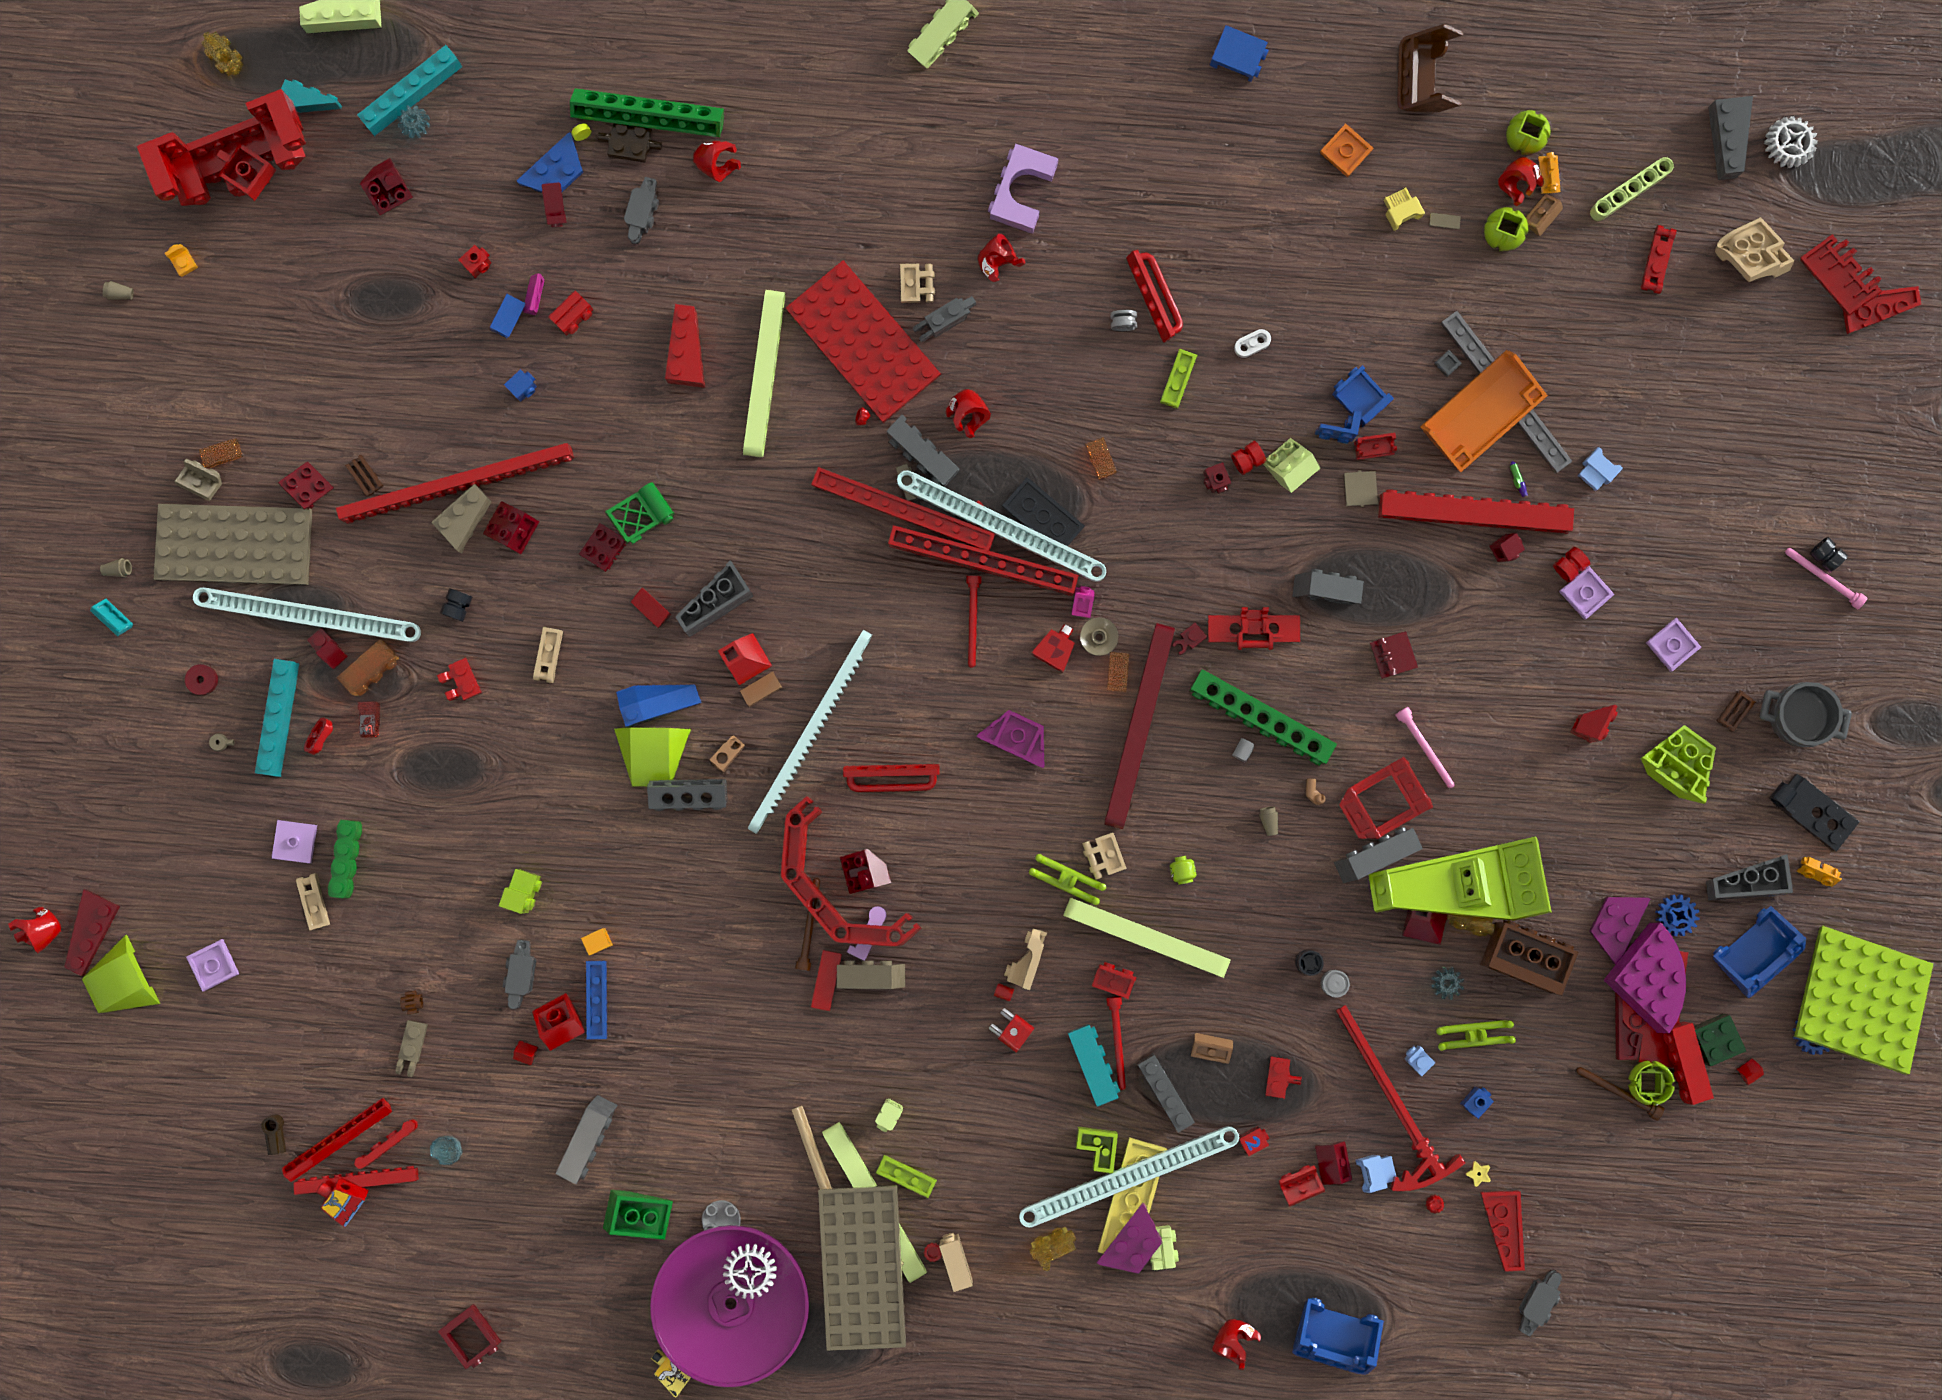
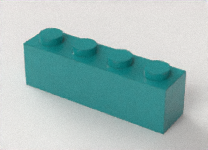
(1092, 1064)

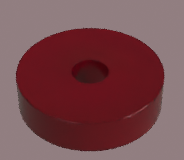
(192, 679)

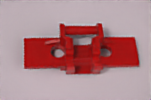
(1254, 623)

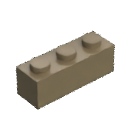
(906, 480)

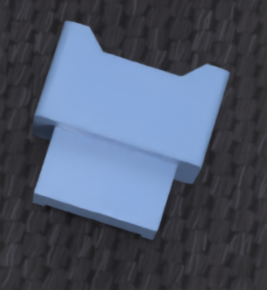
(1598, 470)
(1376, 1172)

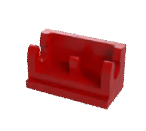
(1375, 446)

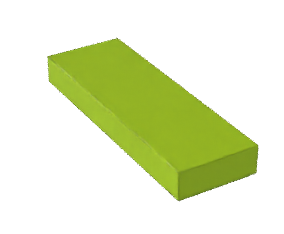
(1178, 378)
(906, 1176)

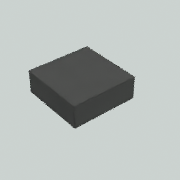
(1447, 363)

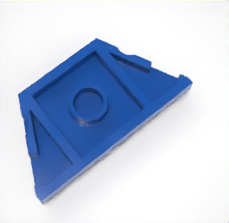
(557, 165)

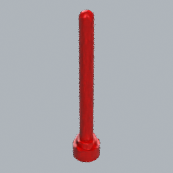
(973, 583)
(1114, 1005)

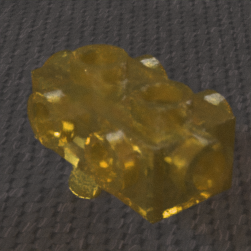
(218, 48)
(1477, 925)
(1052, 1246)

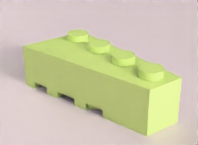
(340, 15)
(941, 31)

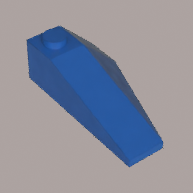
(649, 702)

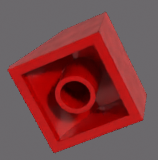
(557, 1022)

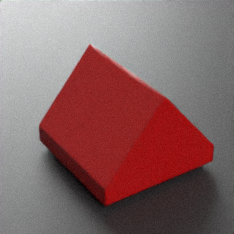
(525, 1052)
(1750, 1071)

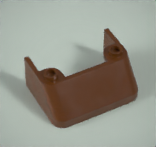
(1417, 70)

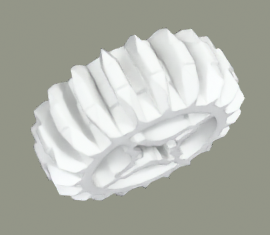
(1797, 154)
(740, 1272)

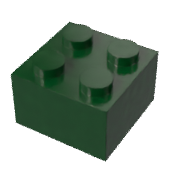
(1718, 1039)

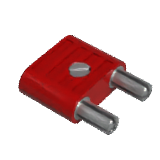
(1015, 1032)

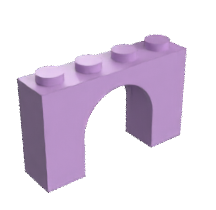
(1022, 162)

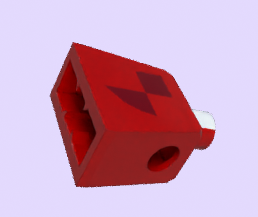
(1055, 648)

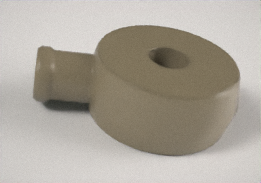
(224, 742)

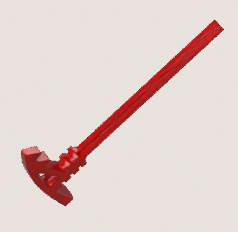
(1420, 1143)

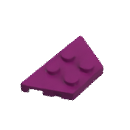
(1017, 736)
(1617, 924)
(1133, 1244)

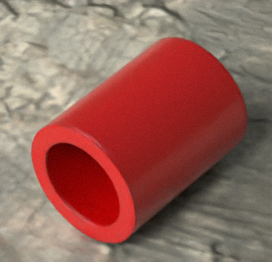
(1003, 992)

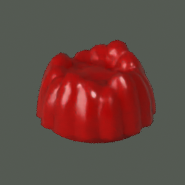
(862, 416)
(1435, 1204)
(932, 1252)

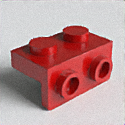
(1113, 980)
(1301, 1185)

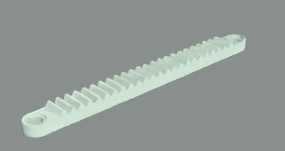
(1001, 526)
(306, 614)
(810, 731)
(1129, 1176)

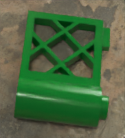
(654, 506)

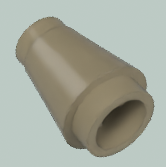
(116, 291)
(117, 568)
(1269, 819)

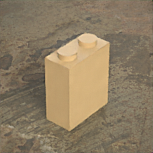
(955, 1262)

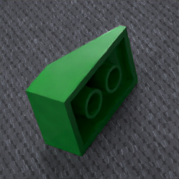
(637, 1215)

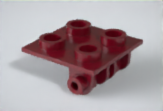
(305, 485)
(603, 547)
(1393, 655)

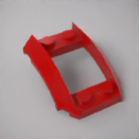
(1408, 785)

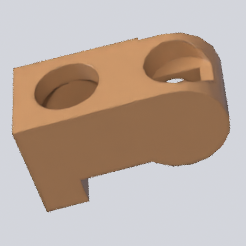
(727, 754)

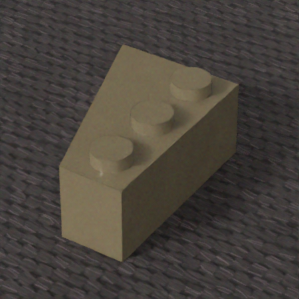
(462, 517)
(870, 975)

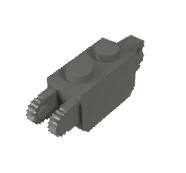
(640, 209)
(945, 317)
(520, 974)
(1539, 1302)

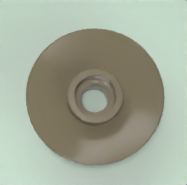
(1103, 627)

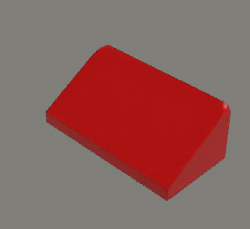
(650, 607)

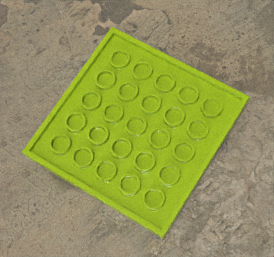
(1864, 1000)

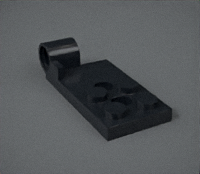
(1798, 801)

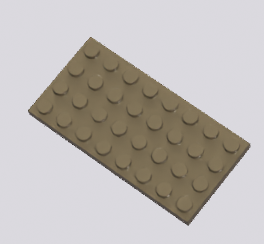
(233, 544)
(862, 1268)

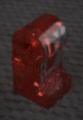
(369, 719)

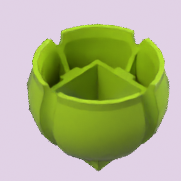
(1524, 142)
(1502, 239)
(1663, 1083)

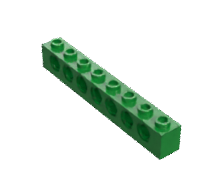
(647, 112)
(1324, 746)

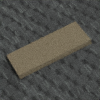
(1445, 221)

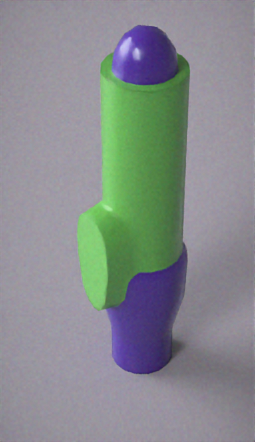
(1518, 480)

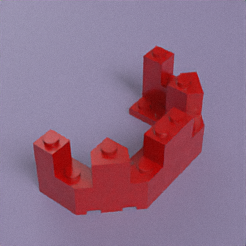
(185, 168)

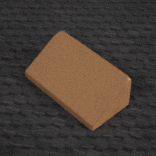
(1543, 214)
(761, 689)
(1212, 1048)

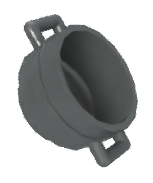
(1806, 714)

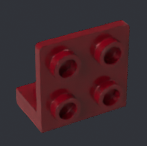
(511, 527)

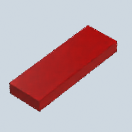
(826, 980)

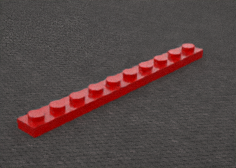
(903, 509)

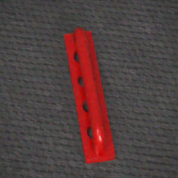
(1151, 297)
(891, 770)

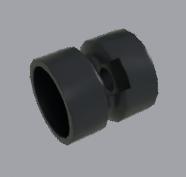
(1828, 554)
(456, 604)
(1309, 962)

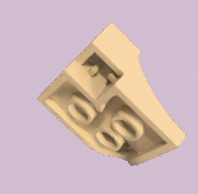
(1755, 251)
(1024, 970)

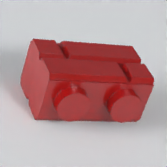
(571, 313)

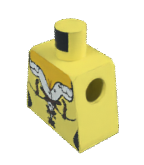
(669, 1374)

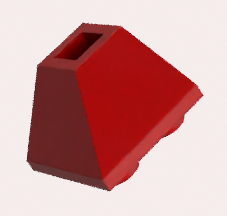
(745, 658)
(1594, 724)

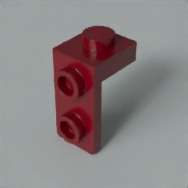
(553, 204)

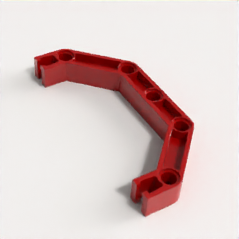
(828, 917)

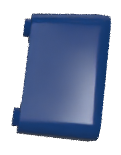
(1760, 952)
(1338, 1338)

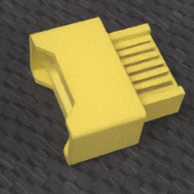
(1402, 208)

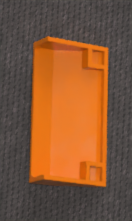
(1484, 410)

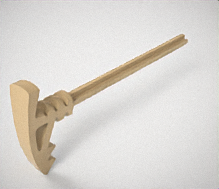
(811, 1149)

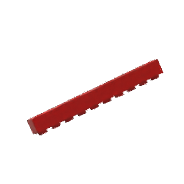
(336, 1140)
(361, 1179)

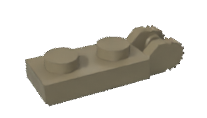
(411, 1046)

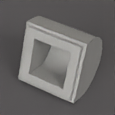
(1243, 750)

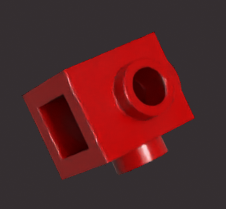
(476, 261)

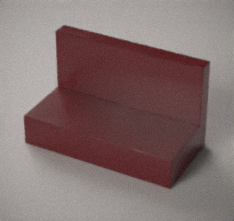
(1333, 1163)

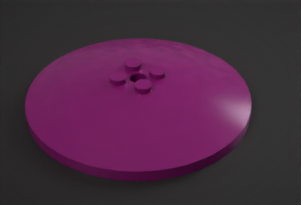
(721, 1342)

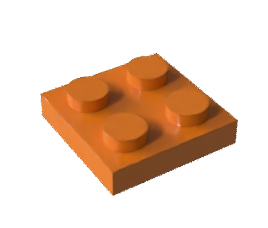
(1346, 150)

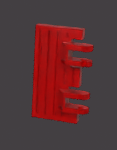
(1839, 274)

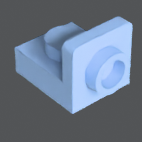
(1419, 1060)

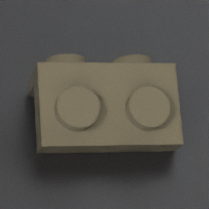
(199, 479)

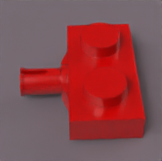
(1279, 1077)

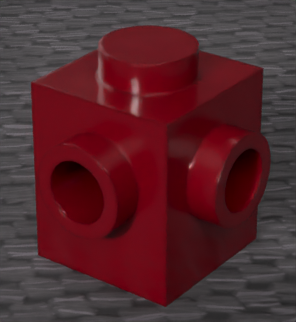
(1217, 478)
(1507, 547)

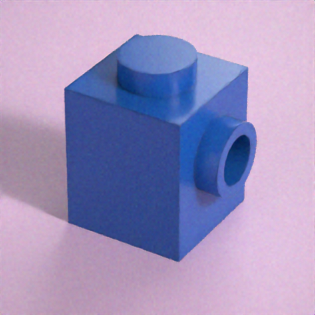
(521, 385)
(1477, 1101)

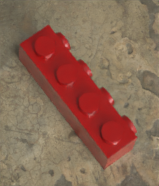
(1688, 1064)

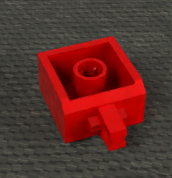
(241, 161)

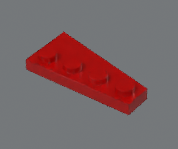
(1882, 307)
(1505, 1220)

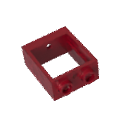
(484, 1327)

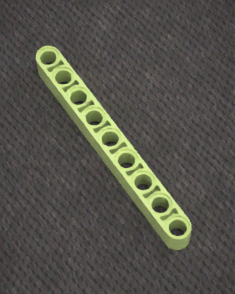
(764, 373)
(1147, 937)
(861, 1177)

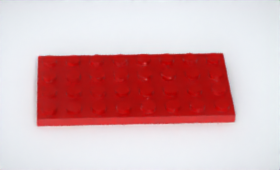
(863, 341)

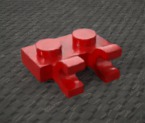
(464, 679)

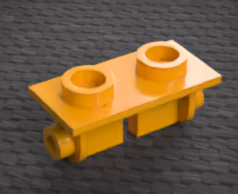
(1550, 172)
(1811, 869)

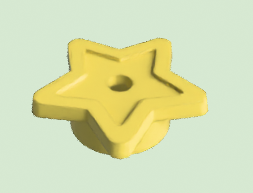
(1474, 1171)

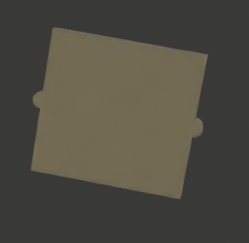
(1360, 488)

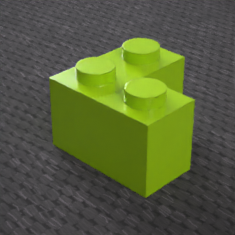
(521, 892)
(1102, 1143)

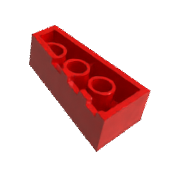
(684, 353)

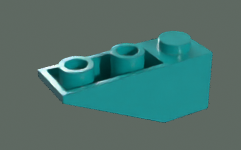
(309, 99)

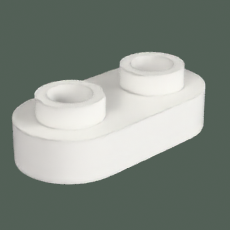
(1252, 344)

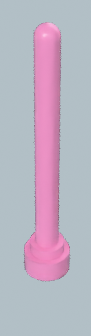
(1857, 600)
(1405, 716)

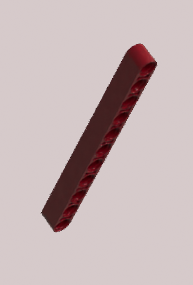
(1139, 726)

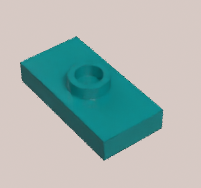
(111, 617)

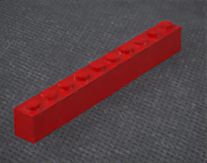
(1476, 512)
(983, 560)

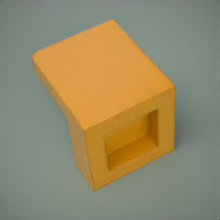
(597, 941)

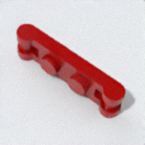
(1658, 259)
(379, 1148)

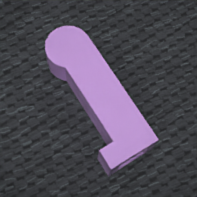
(877, 917)

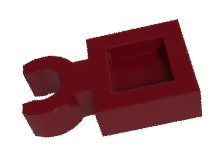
(1191, 637)

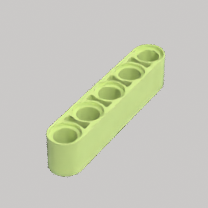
(1638, 183)

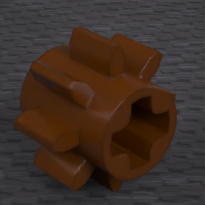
(411, 1002)

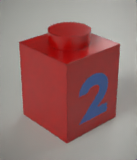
(1254, 1140)

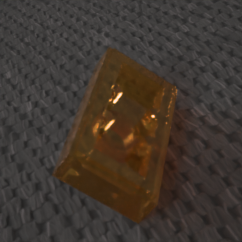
(220, 453)
(1101, 458)

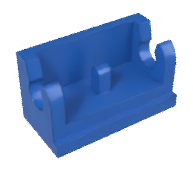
(507, 316)

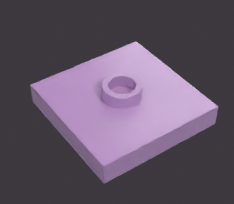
(1586, 593)
(1673, 644)
(294, 841)
(212, 965)

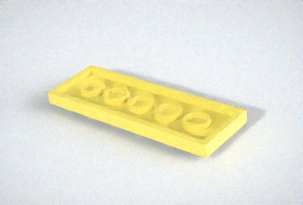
(1128, 1201)

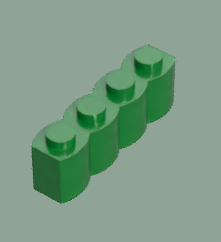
(344, 865)

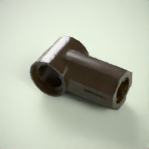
(274, 1137)

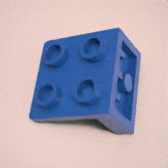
(1345, 434)

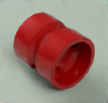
(1249, 457)
(1573, 562)

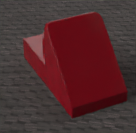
(327, 648)

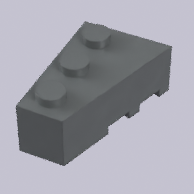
(1328, 587)

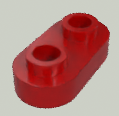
(318, 735)

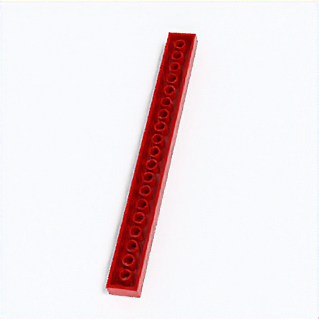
(455, 483)

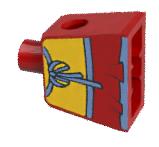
(342, 1200)

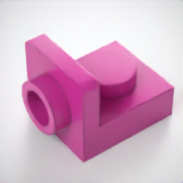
(1083, 602)

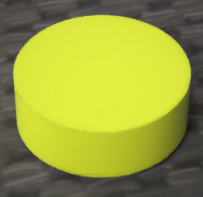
(581, 132)

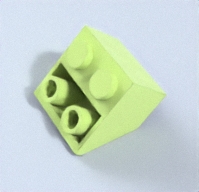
(1291, 465)

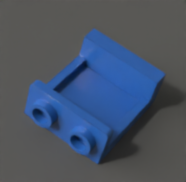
(1239, 52)
(1361, 395)

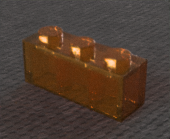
(368, 668)

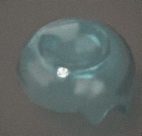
(446, 1150)

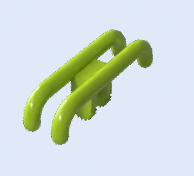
(1067, 879)
(1475, 1034)

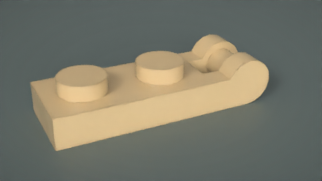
(548, 654)
(313, 902)

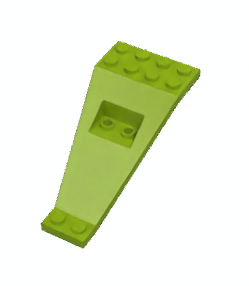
(1504, 878)

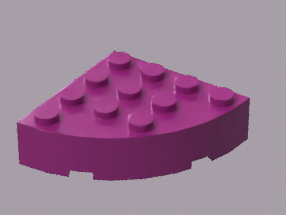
(1652, 978)

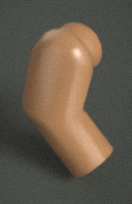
(1312, 794)

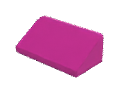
(533, 294)

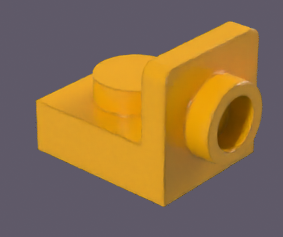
(181, 259)

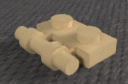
(911, 283)
(1110, 855)

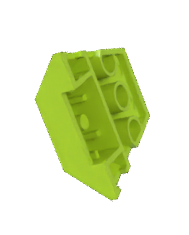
(651, 752)
(1682, 764)
(118, 981)

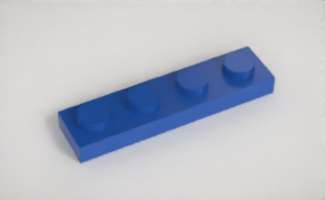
(596, 999)

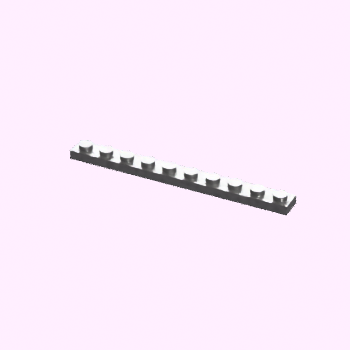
(1530, 423)

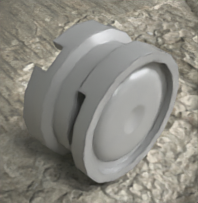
(1123, 320)
(1335, 983)

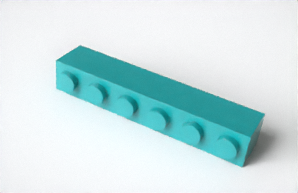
(410, 90)
(277, 717)

